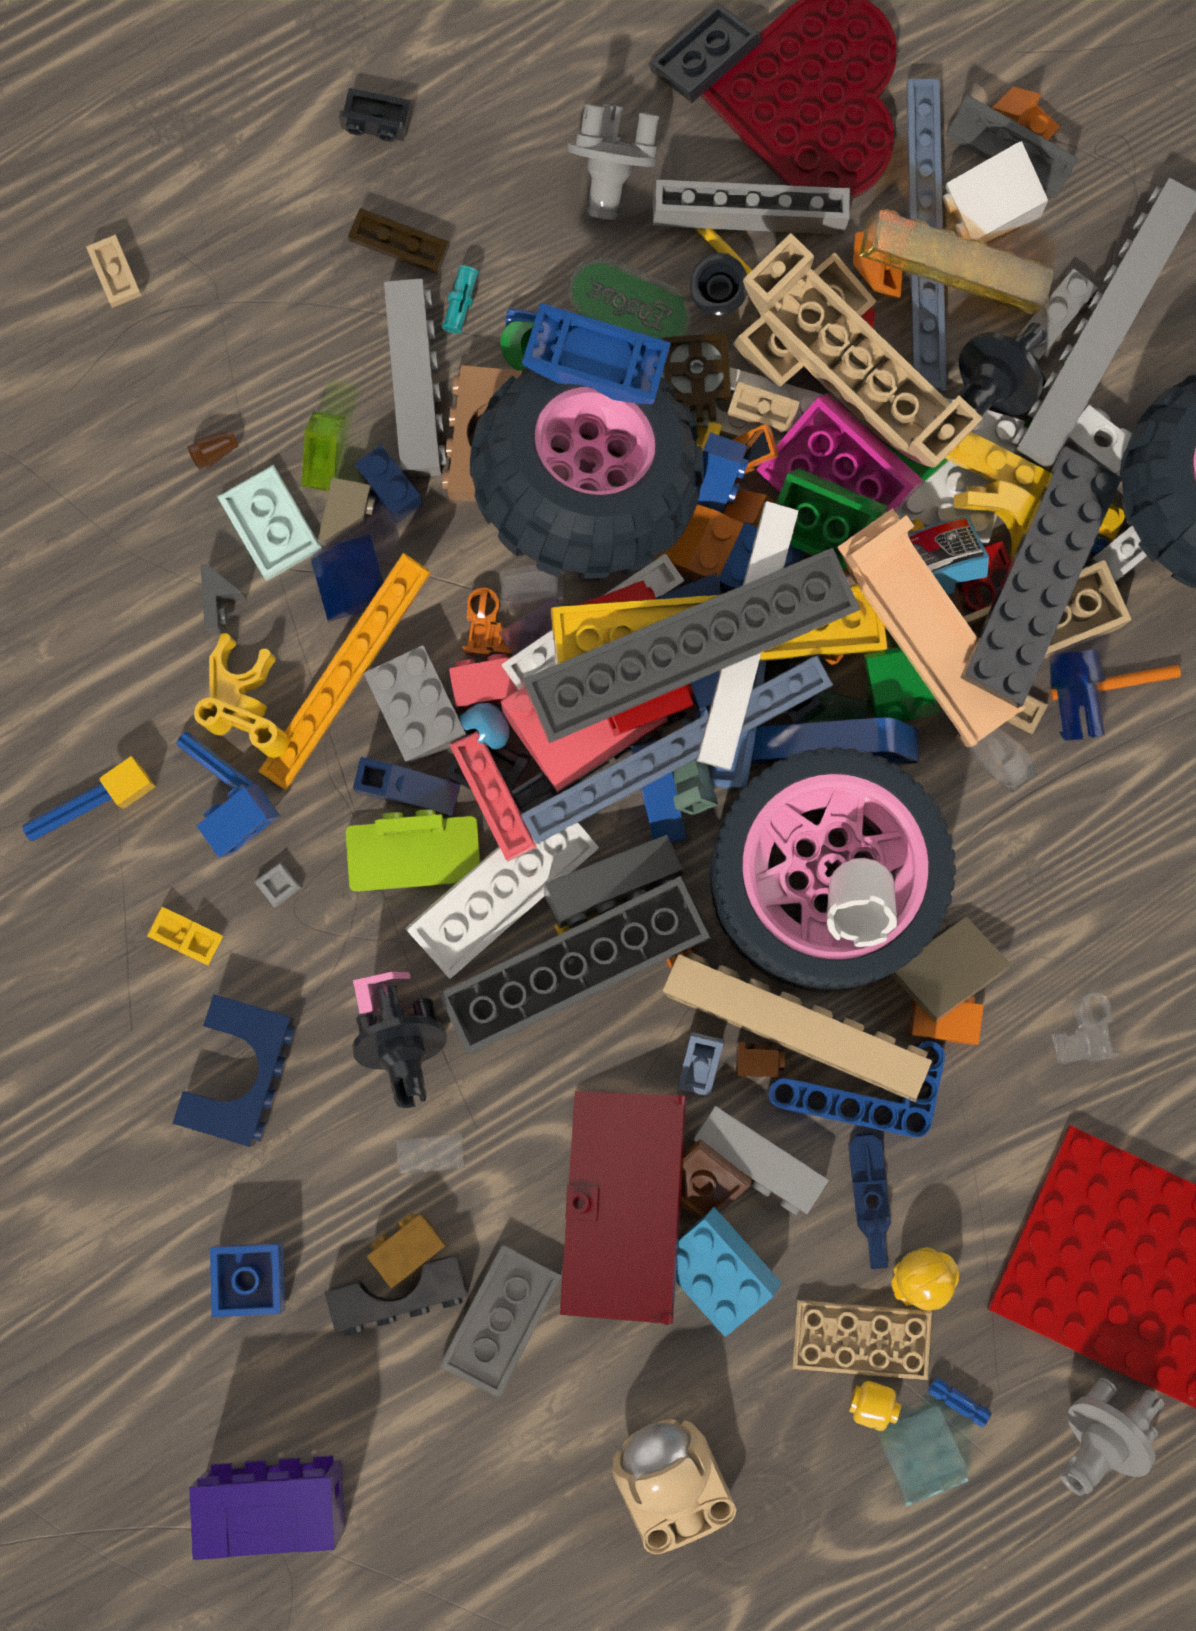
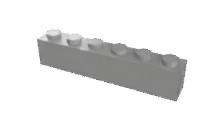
(750, 207)
(413, 378)

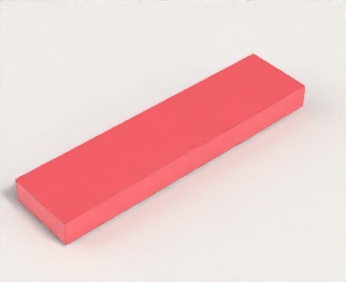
(493, 796)

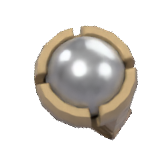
(672, 1485)

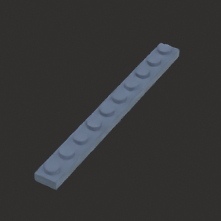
(926, 205)
(668, 754)

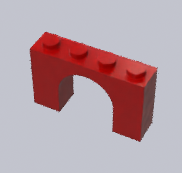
(659, 707)

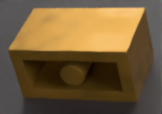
(406, 1249)

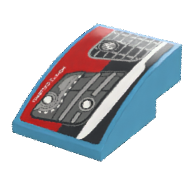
(952, 552)

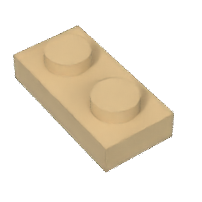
(113, 271)
(763, 408)

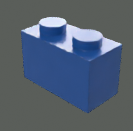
(722, 464)
(238, 819)

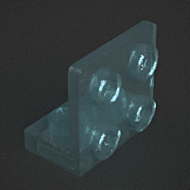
(923, 1456)

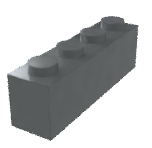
(611, 882)

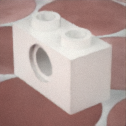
(1097, 423)

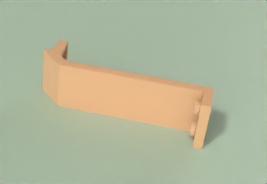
(922, 623)

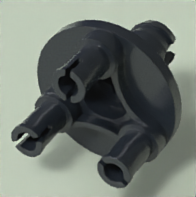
(1002, 372)
(399, 1043)

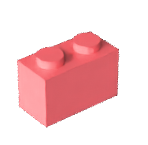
(481, 682)

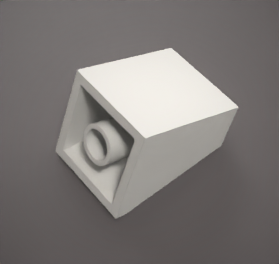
(996, 196)

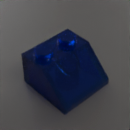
(348, 577)

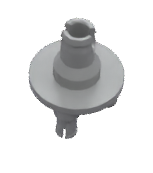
(610, 158)
(1110, 1437)

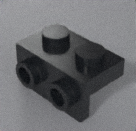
(375, 115)

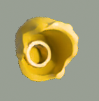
(925, 1279)

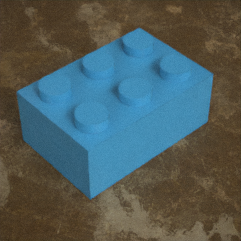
(722, 1272)

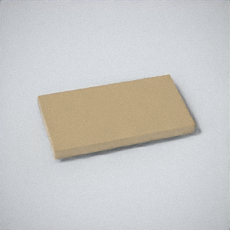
(861, 1339)

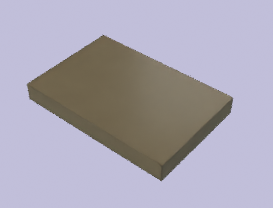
(951, 969)

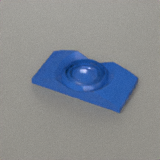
(595, 355)

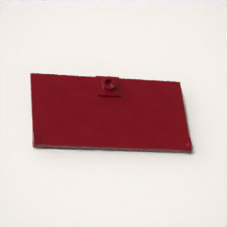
(623, 1206)

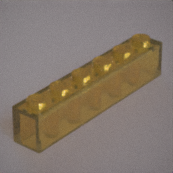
(956, 261)

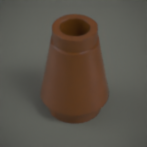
(212, 448)

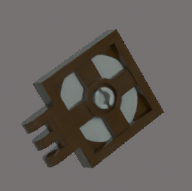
(699, 371)

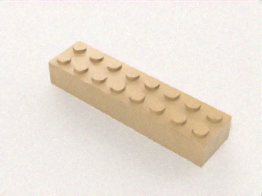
(797, 1027)

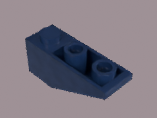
(405, 786)

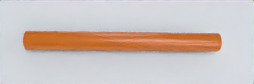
(1134, 678)

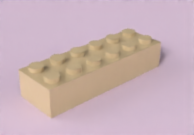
(1091, 611)

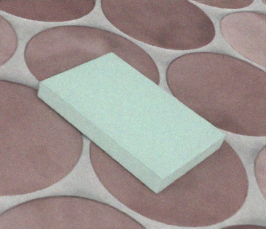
(269, 522)

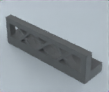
(991, 132)

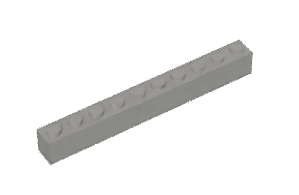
(1107, 325)

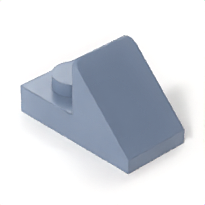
(700, 1063)

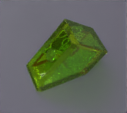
(322, 450)

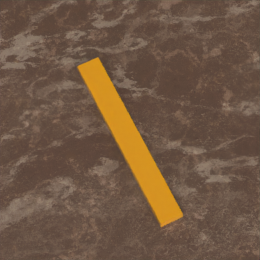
(347, 669)

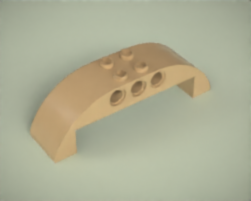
(854, 358)

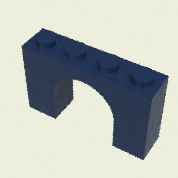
(242, 1118)

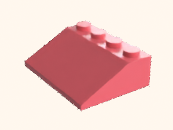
(574, 754)

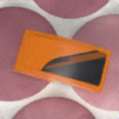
(760, 446)

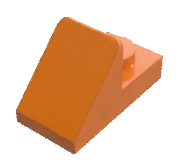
(1023, 108)

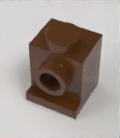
(759, 1060)

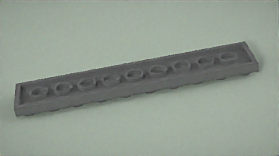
(690, 645)

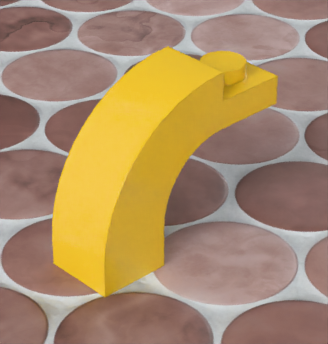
(1006, 501)

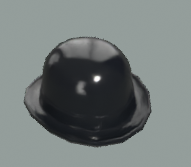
(718, 284)

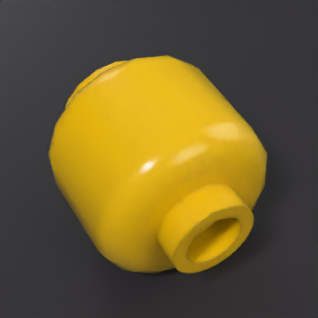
(874, 1405)

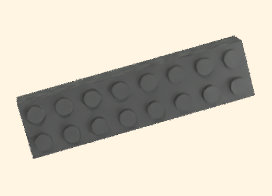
(575, 965)

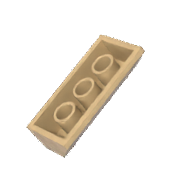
(764, 349)

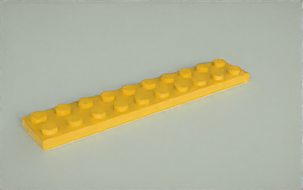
(592, 625)

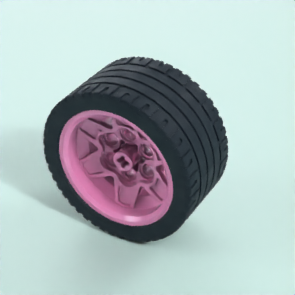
(850, 790)

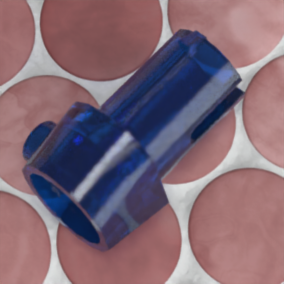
(1076, 681)

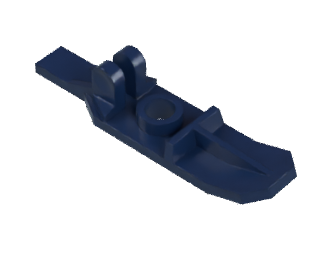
(870, 1179)

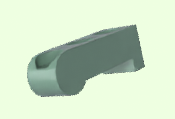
(691, 780)

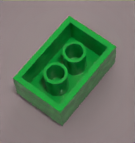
(825, 512)

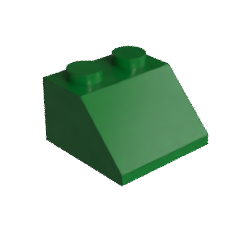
(896, 687)

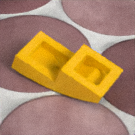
(184, 935)

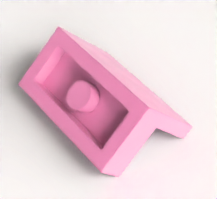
(365, 989)

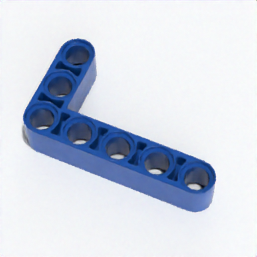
(879, 736)
(866, 1104)

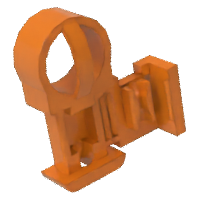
(488, 635)

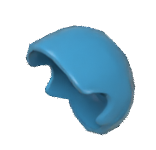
(489, 722)

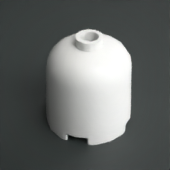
(861, 902)

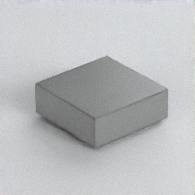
(277, 885)

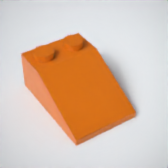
(704, 544)

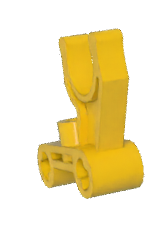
(233, 707)

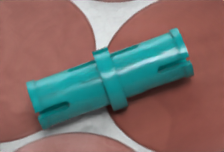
(460, 299)

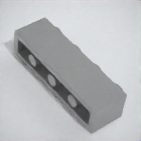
(762, 1161)

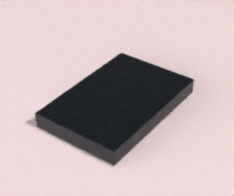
(705, 52)

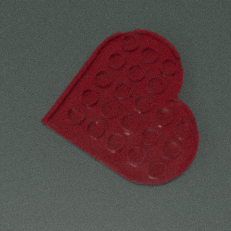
(813, 95)

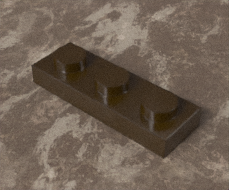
(398, 241)

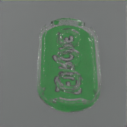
(628, 298)

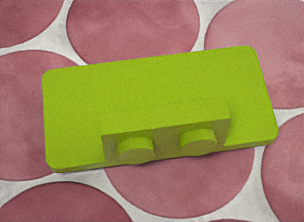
(411, 851)

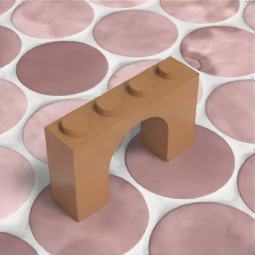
(474, 389)

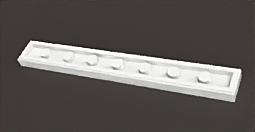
(736, 681)

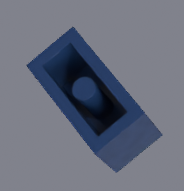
(389, 484)

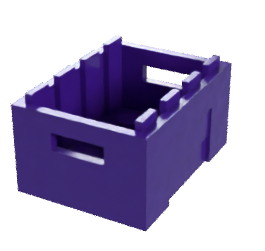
(267, 1508)

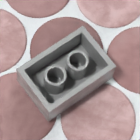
(415, 705)

